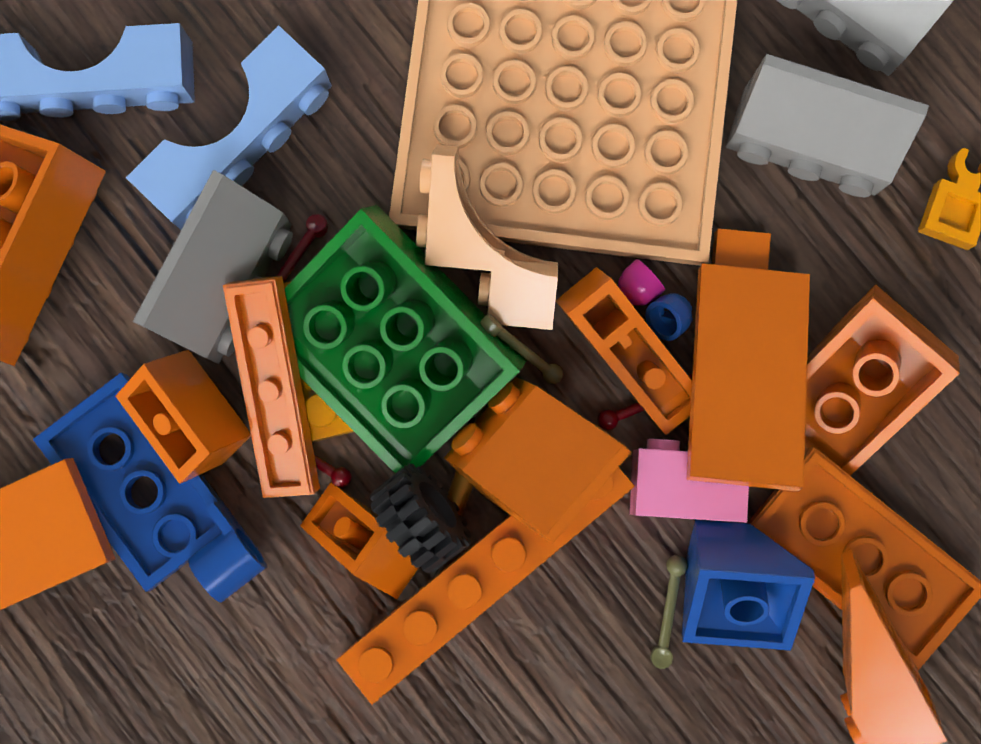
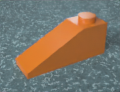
(629, 348)

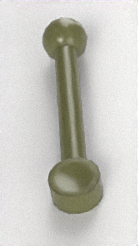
(551, 372)
(661, 655)

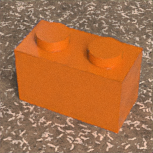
(183, 415)

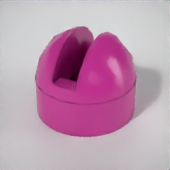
(640, 284)

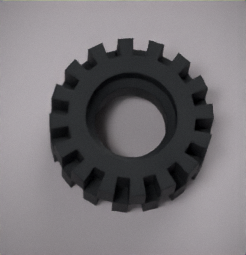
(420, 518)

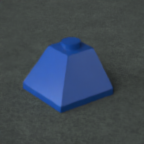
(742, 588)

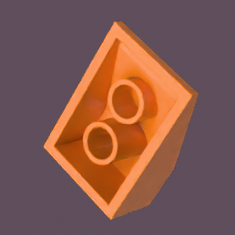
(871, 379)
(535, 457)
(884, 689)

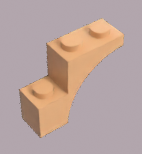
(519, 286)

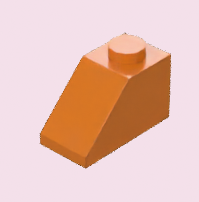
(356, 540)

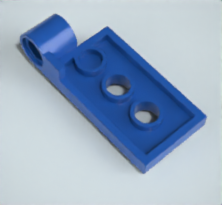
(182, 524)

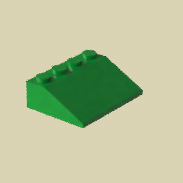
(393, 341)

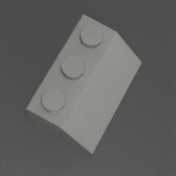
(875, 29)
(824, 126)
(222, 241)

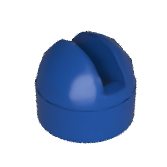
(670, 323)

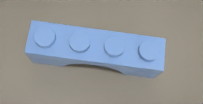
(145, 69)
(282, 88)

